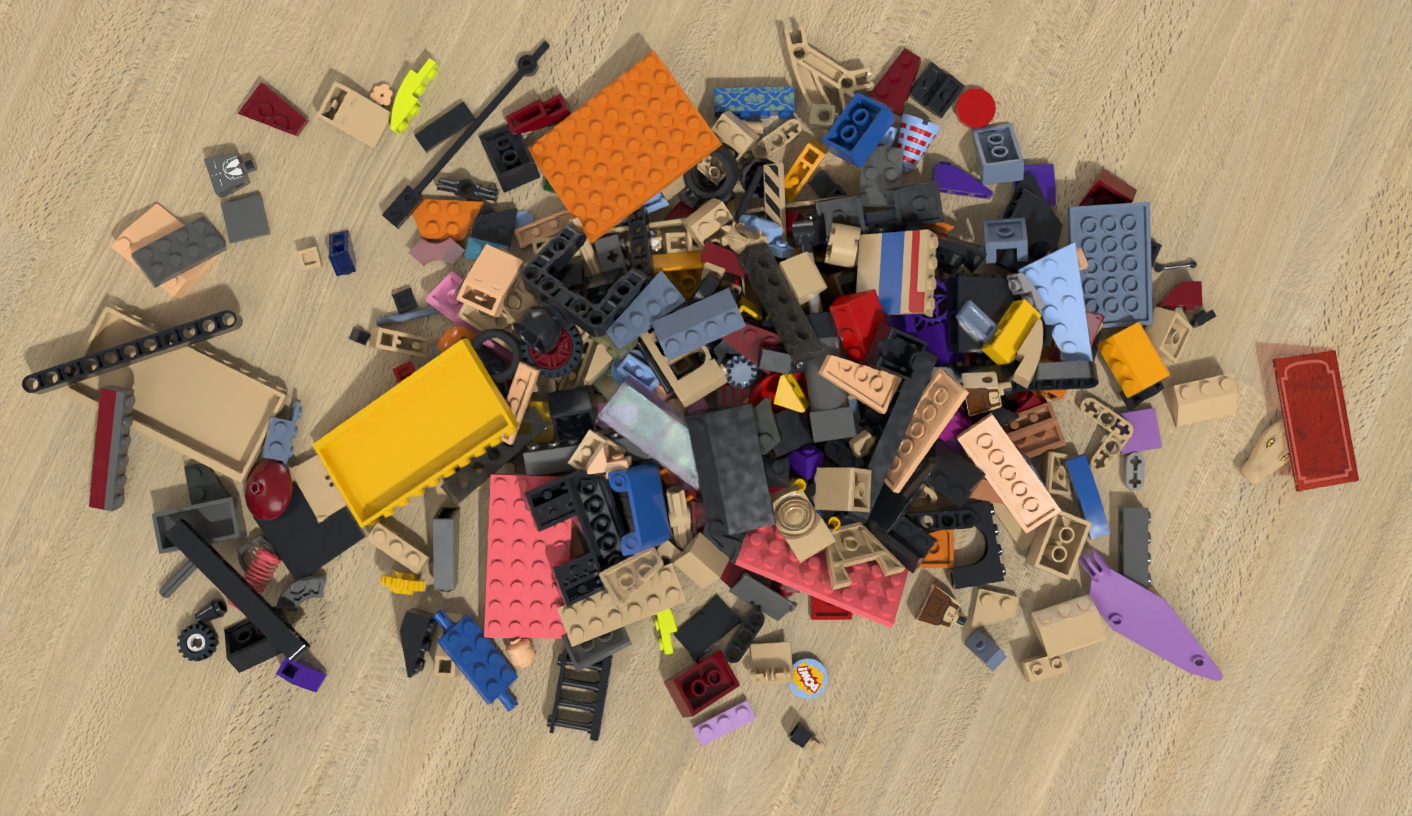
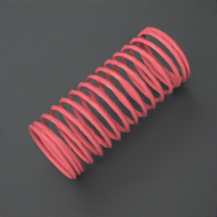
(266, 556)

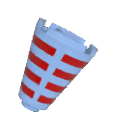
(915, 139)

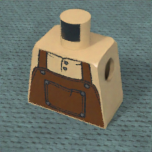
(984, 391)
(940, 609)

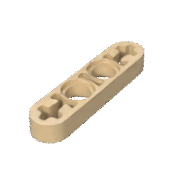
(766, 142)

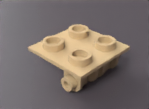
(771, 663)

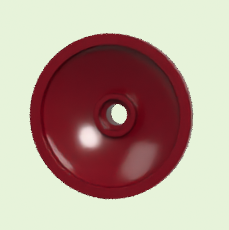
(268, 489)

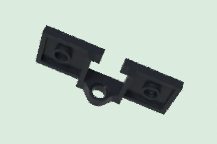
(913, 204)

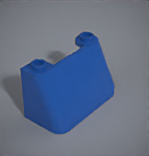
(646, 504)

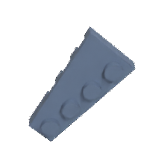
(653, 303)

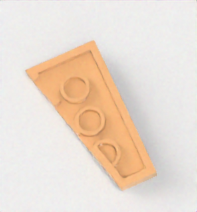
(863, 382)

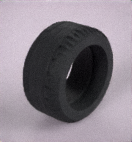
(732, 175)
(488, 334)

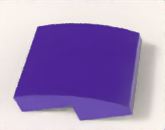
(1046, 180)

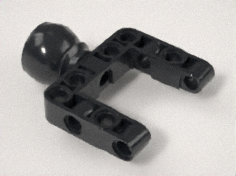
(542, 324)

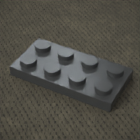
(178, 252)

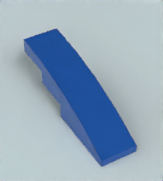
(1087, 495)

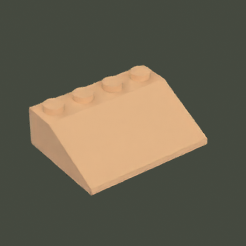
(149, 228)

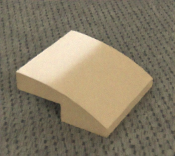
(589, 449)

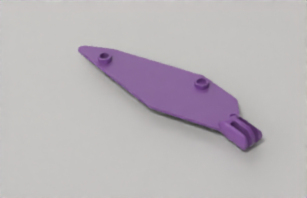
(1145, 618)

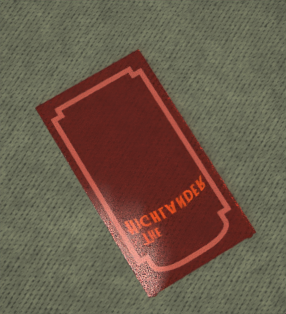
(1315, 420)

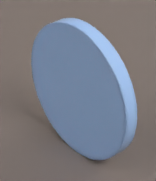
(523, 218)

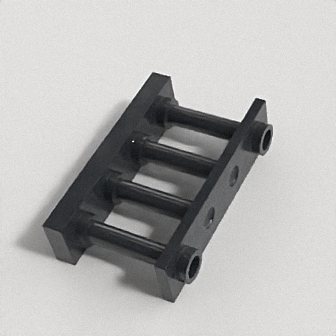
(595, 707)

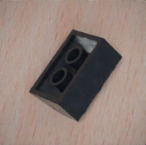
(248, 645)

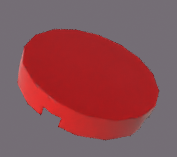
(975, 108)

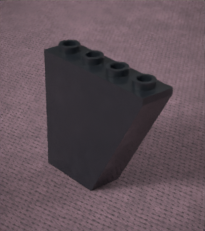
(988, 294)

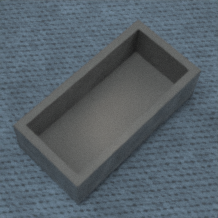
(213, 520)

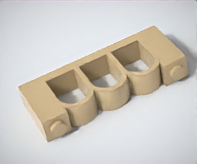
(697, 383)

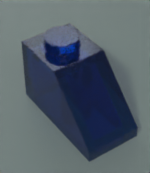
(342, 253)

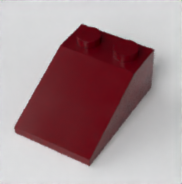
(701, 684)

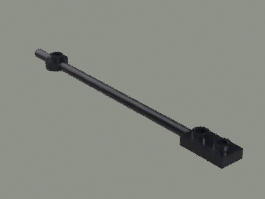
(410, 198)

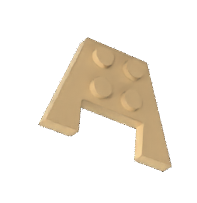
(855, 546)

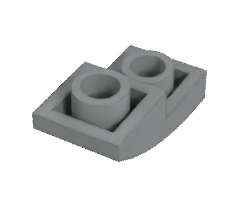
(1022, 285)

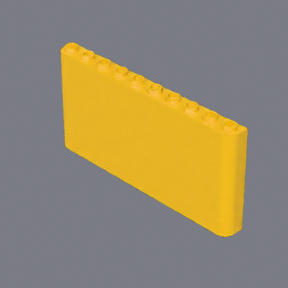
(416, 434)

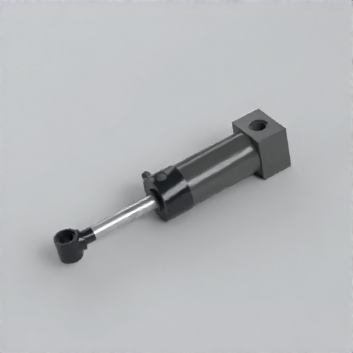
(829, 405)

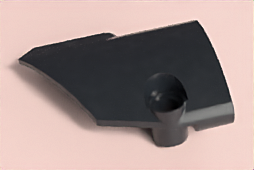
(1041, 225)

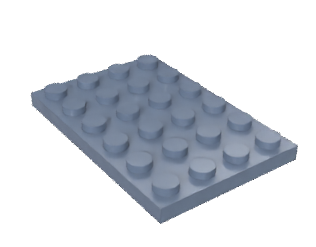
(1118, 260)

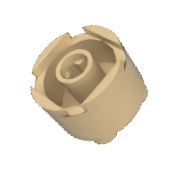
(842, 245)

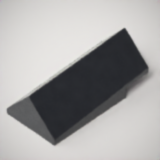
(954, 251)

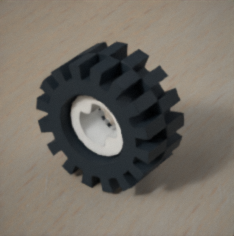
(195, 652)

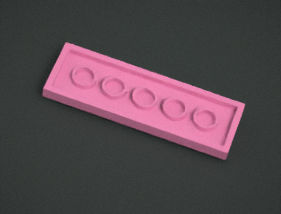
(444, 300)

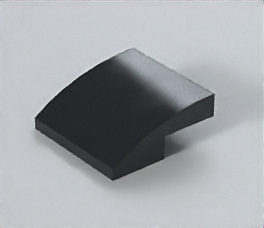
(935, 90)

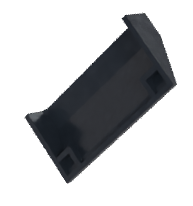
(730, 469)

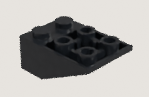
(415, 638)

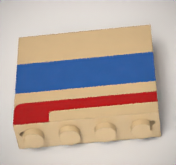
(899, 270)

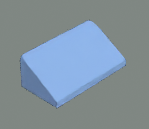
(638, 371)

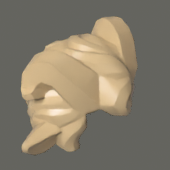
(740, 238)

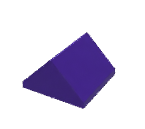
(938, 343)

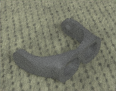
(241, 551)

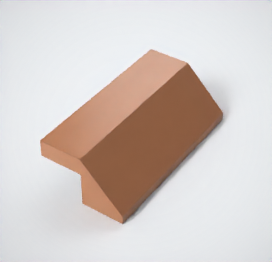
(1035, 431)

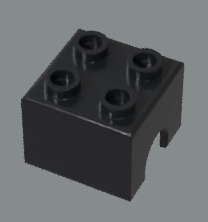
(894, 351)
(571, 413)

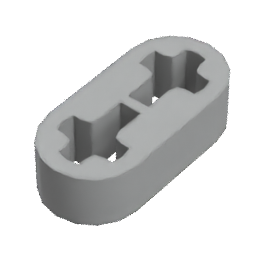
(1139, 471)

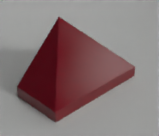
(680, 211)

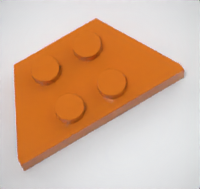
(446, 218)

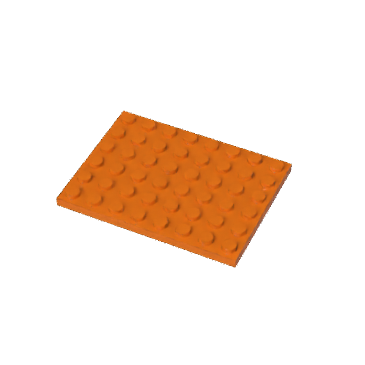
(623, 146)

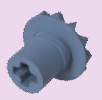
(740, 372)

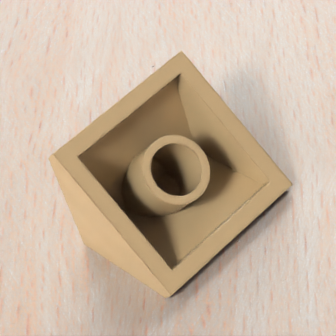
(803, 277)
(1055, 473)
(702, 561)

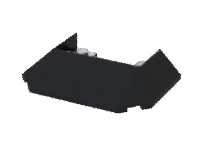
(945, 472)
(597, 523)

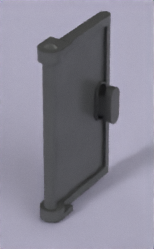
(762, 597)

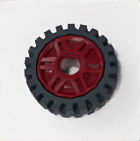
(563, 360)

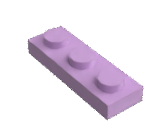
(724, 722)

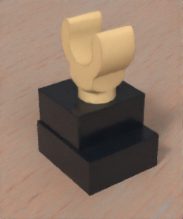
(802, 736)

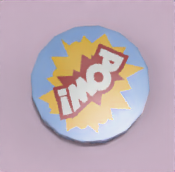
(809, 678)

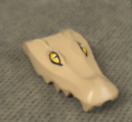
(1268, 454)

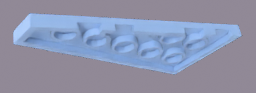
(1062, 295)

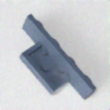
(280, 436)

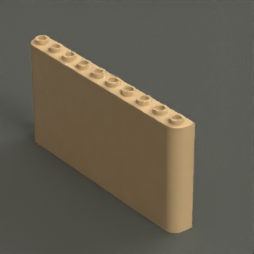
(185, 397)

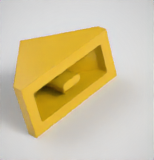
(790, 394)

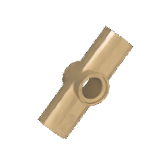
(679, 516)

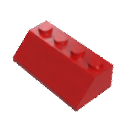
(857, 321)

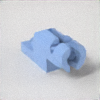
(771, 231)

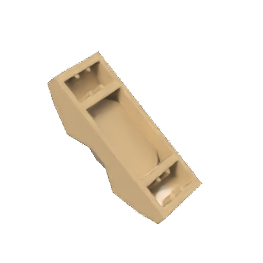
(800, 523)

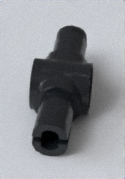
(477, 190)

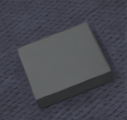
(245, 219)

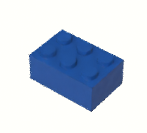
(858, 130)

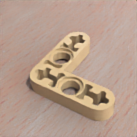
(1113, 436)

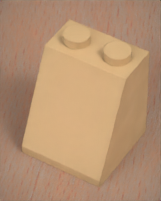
(843, 489)

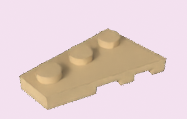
(630, 575)

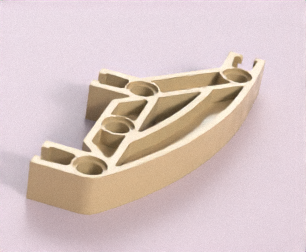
(817, 69)

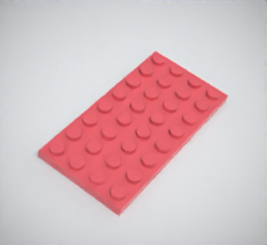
(519, 563)
(868, 595)

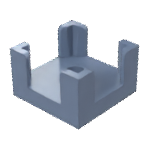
(1005, 235)

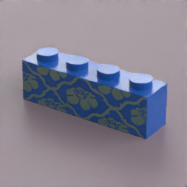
(755, 102)

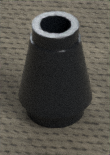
(213, 610)

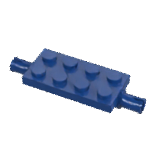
(477, 659)

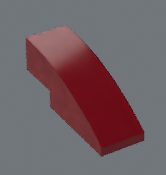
(539, 115)

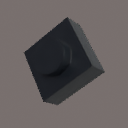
(1202, 317)

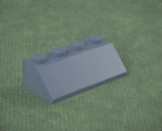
(698, 324)

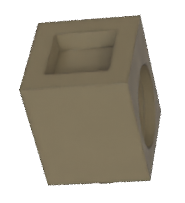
(815, 122)

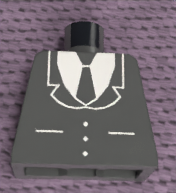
(229, 173)

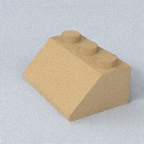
(1203, 399)
(1068, 626)

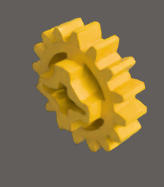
(402, 582)

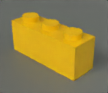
(1012, 332)

